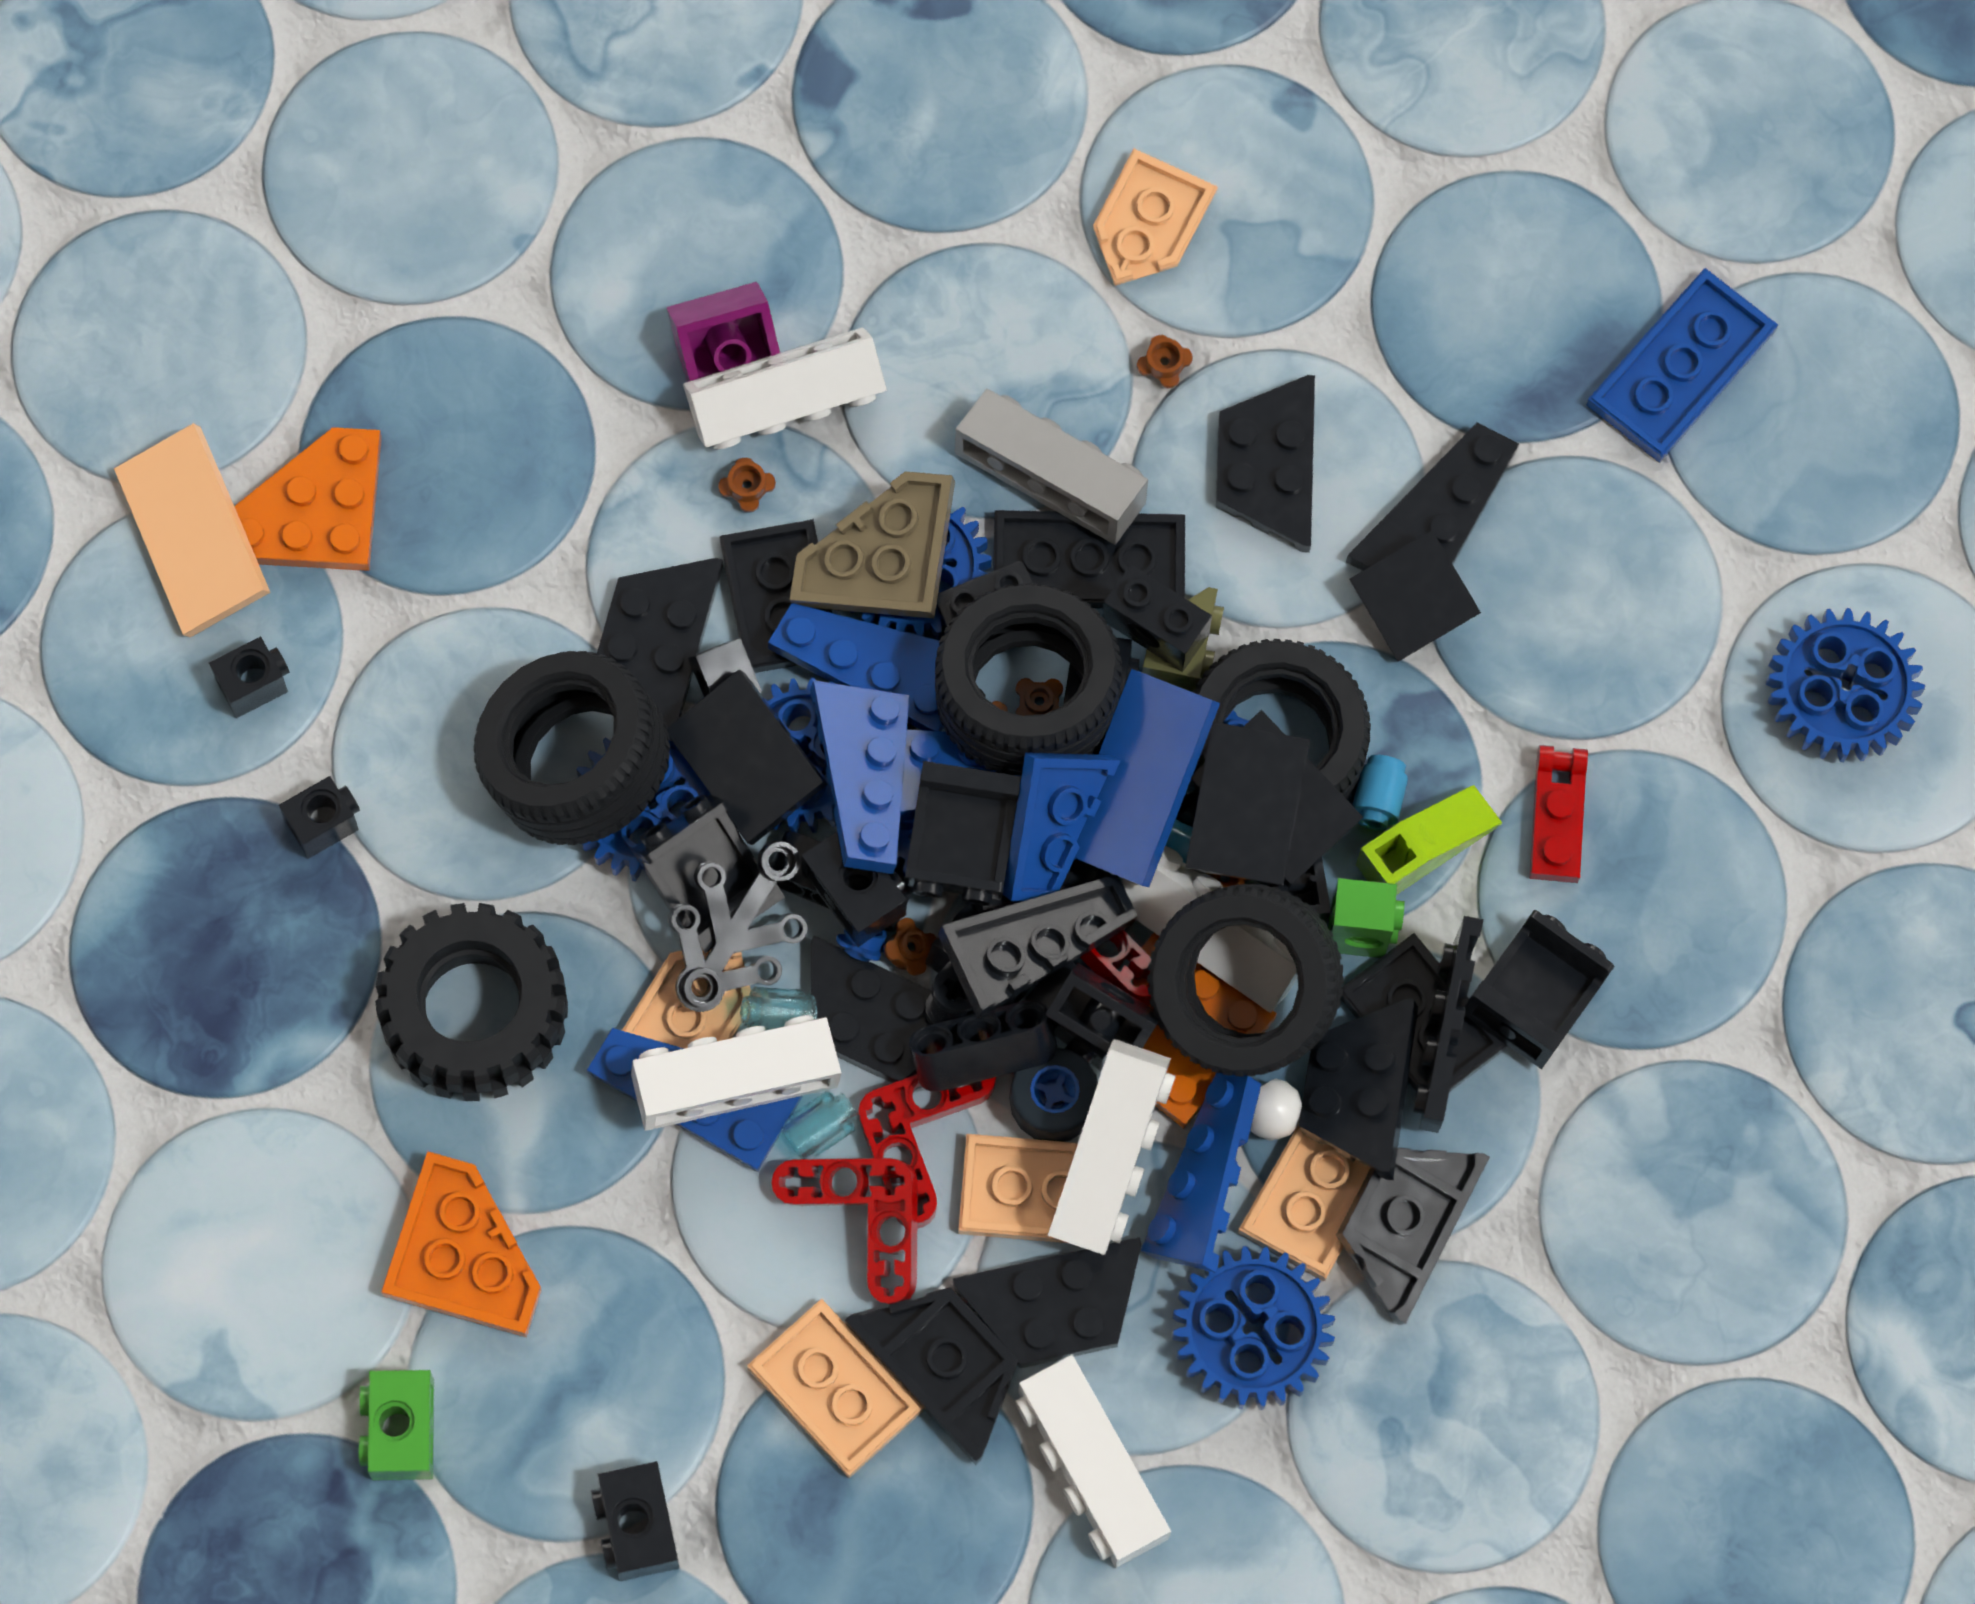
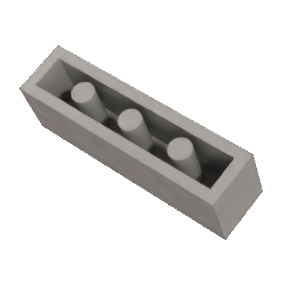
(1051, 465)

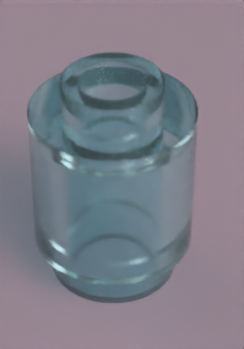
(775, 1006)
(820, 1124)

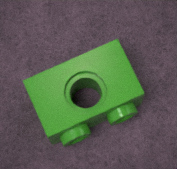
(1365, 917)
(413, 1452)

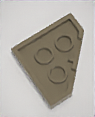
(882, 553)

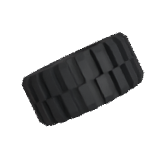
(459, 941)

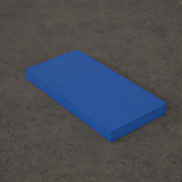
(1682, 365)
(1159, 741)

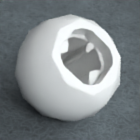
(1276, 1110)

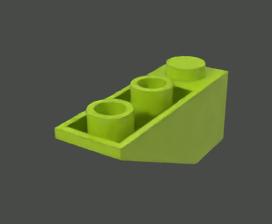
(1427, 839)

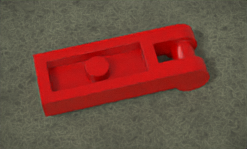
(1558, 816)

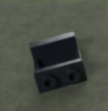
(961, 832)
(698, 836)
(1538, 988)

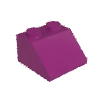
(723, 330)

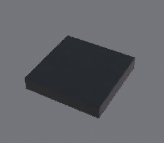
(1415, 595)

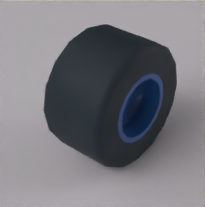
(1062, 1079)

